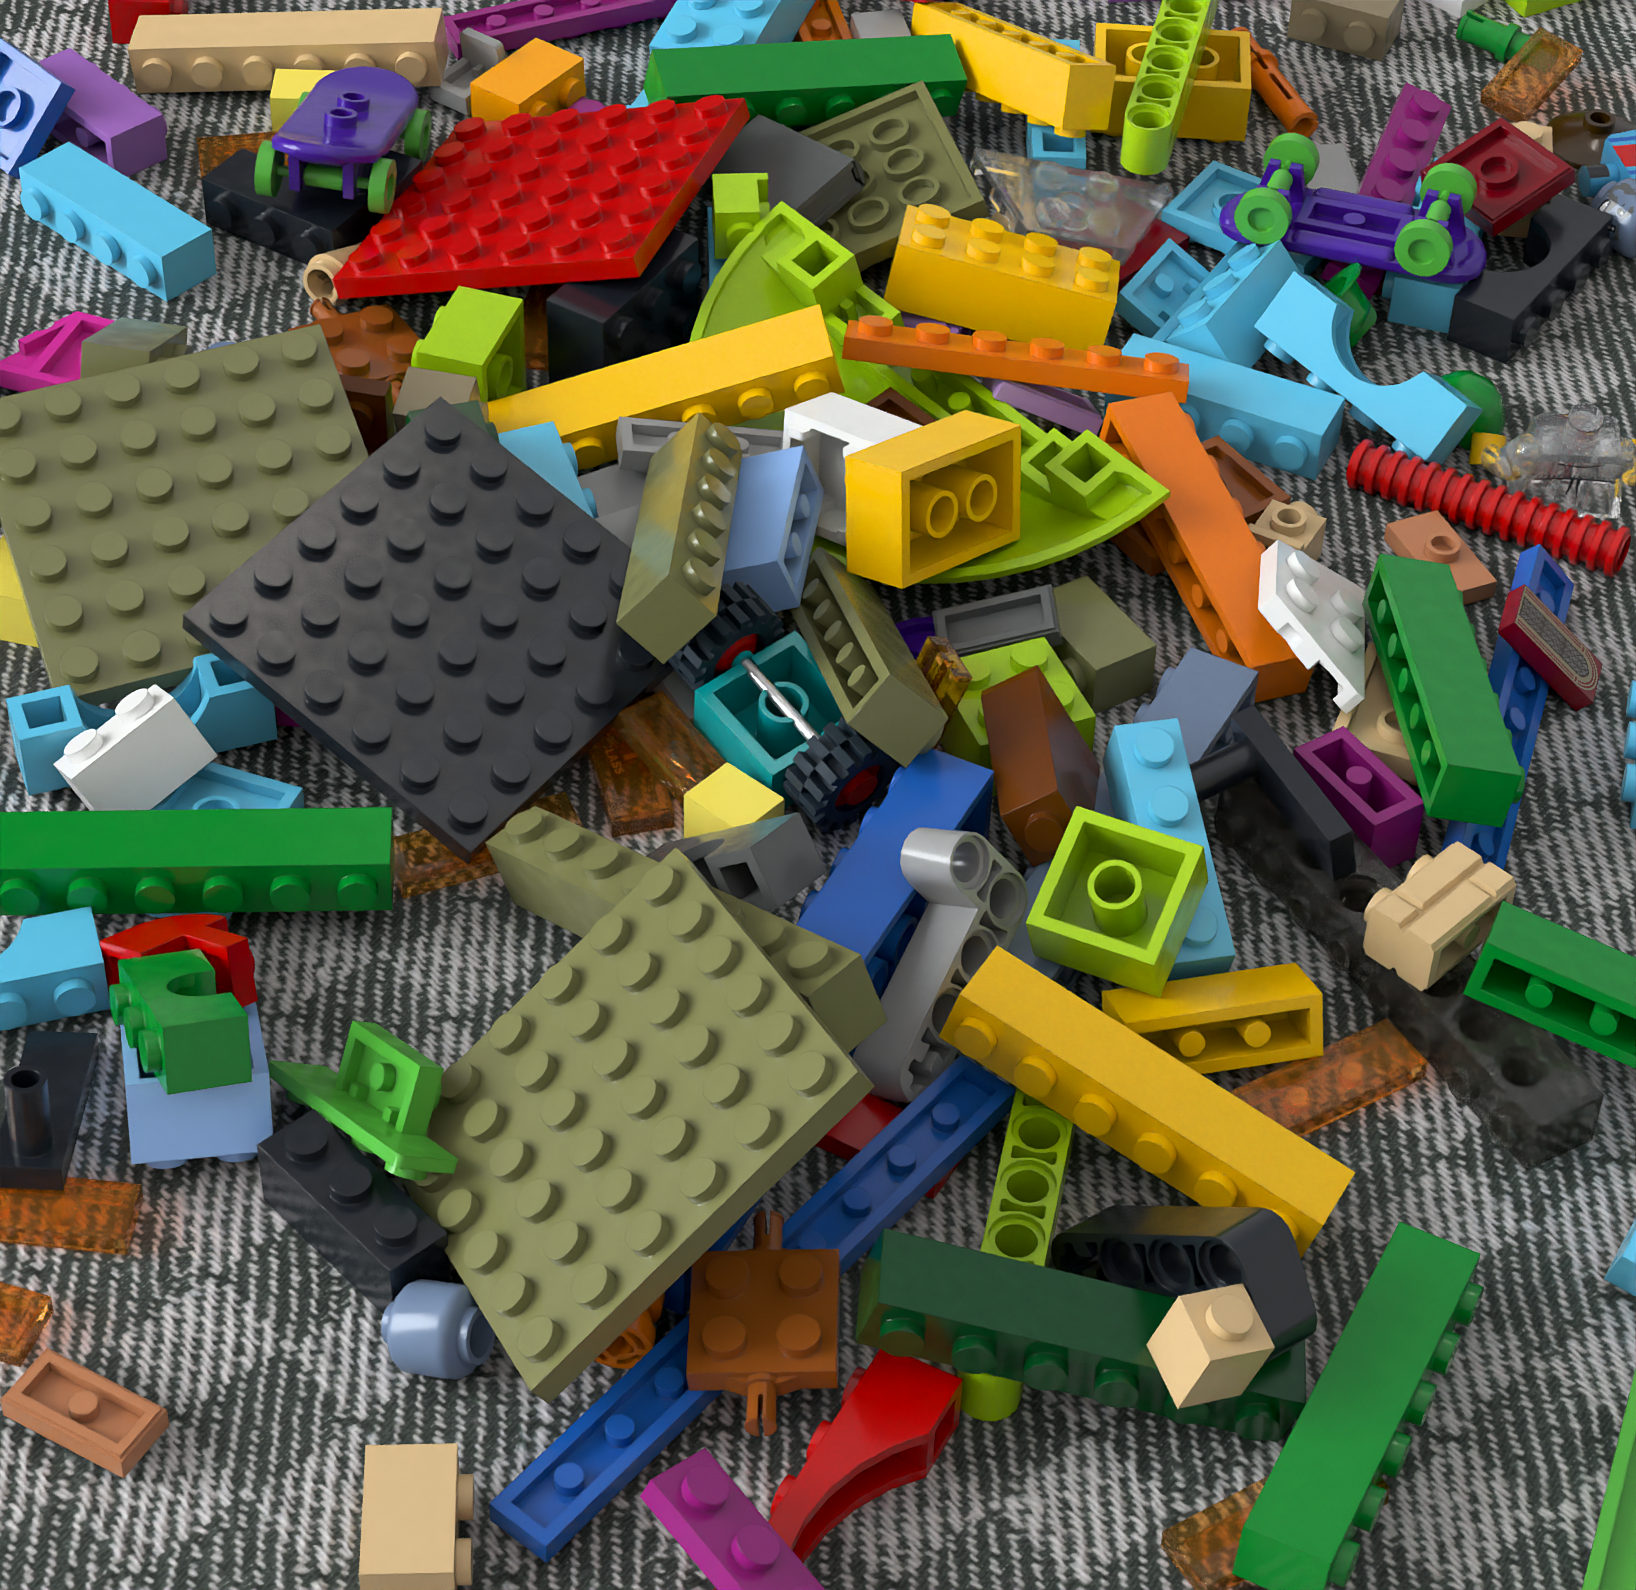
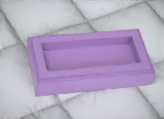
(1047, 403)

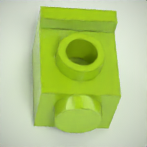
(737, 206)

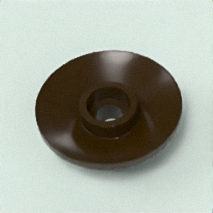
(1581, 134)

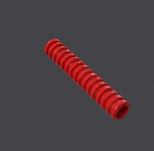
(1488, 507)

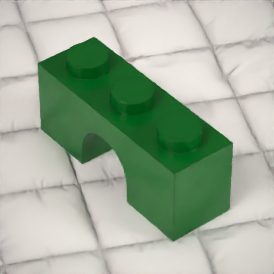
(180, 1022)

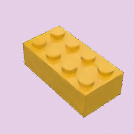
(1001, 279)

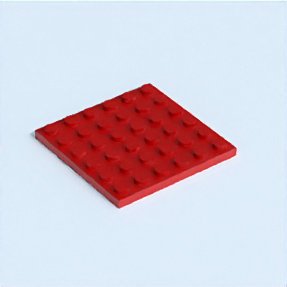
(545, 199)

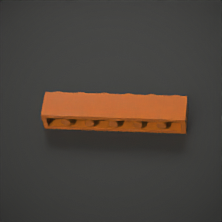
(1204, 540)

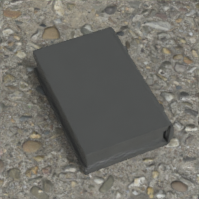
(799, 169)

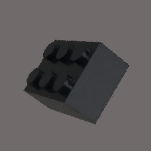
(625, 317)

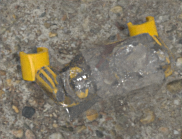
(1564, 460)

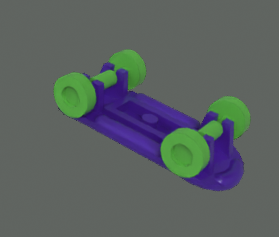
(346, 123)
(1355, 226)

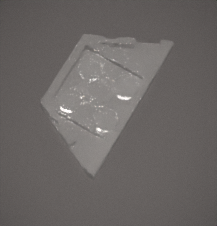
(1071, 202)

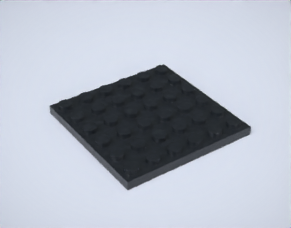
(439, 628)

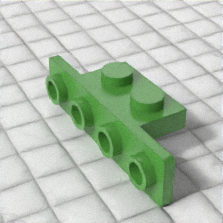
(377, 1098)

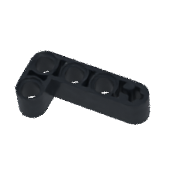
(1194, 1251)

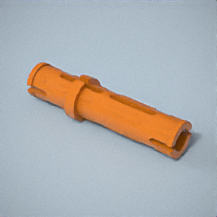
(1278, 92)

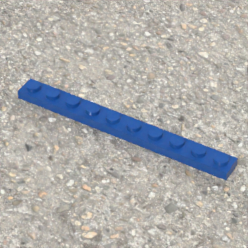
(653, 1399)

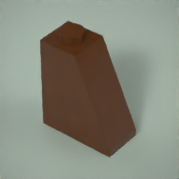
(1036, 762)

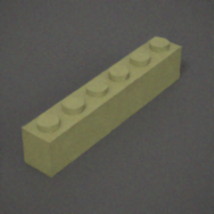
(681, 538)
(867, 661)

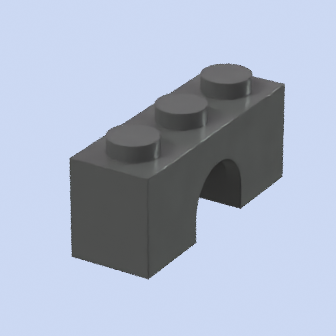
(755, 861)

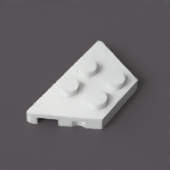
(1317, 617)

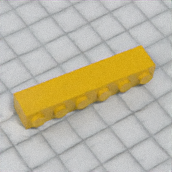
(1023, 69)
(721, 376)
(1140, 1098)

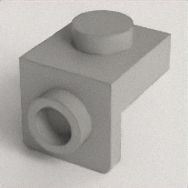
(479, 56)

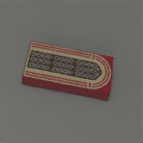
(1550, 647)

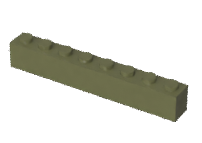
(582, 876)

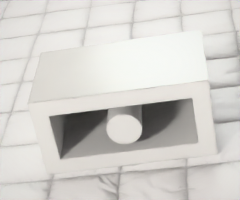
(135, 754)

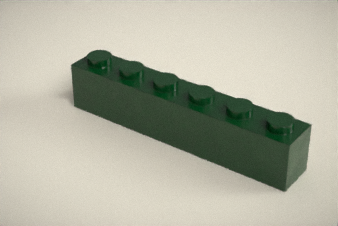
(1049, 1333)

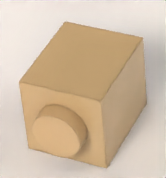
(1210, 1345)

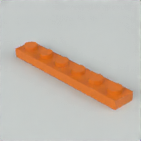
(993, 356)

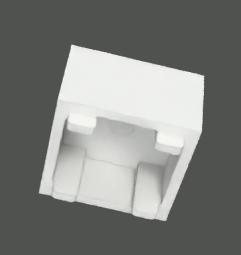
(829, 431)

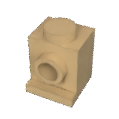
(1292, 524)

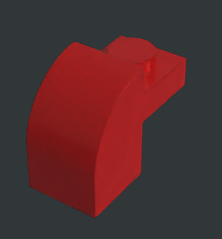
(208, 932)

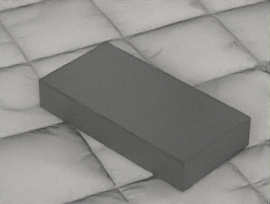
(1000, 621)

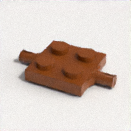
(367, 342)
(764, 1321)

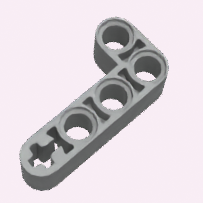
(971, 909)

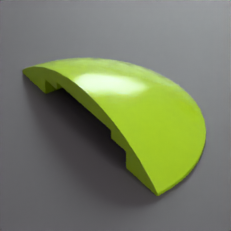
(1069, 489)

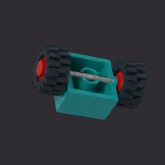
(775, 714)

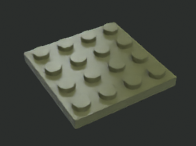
(904, 161)

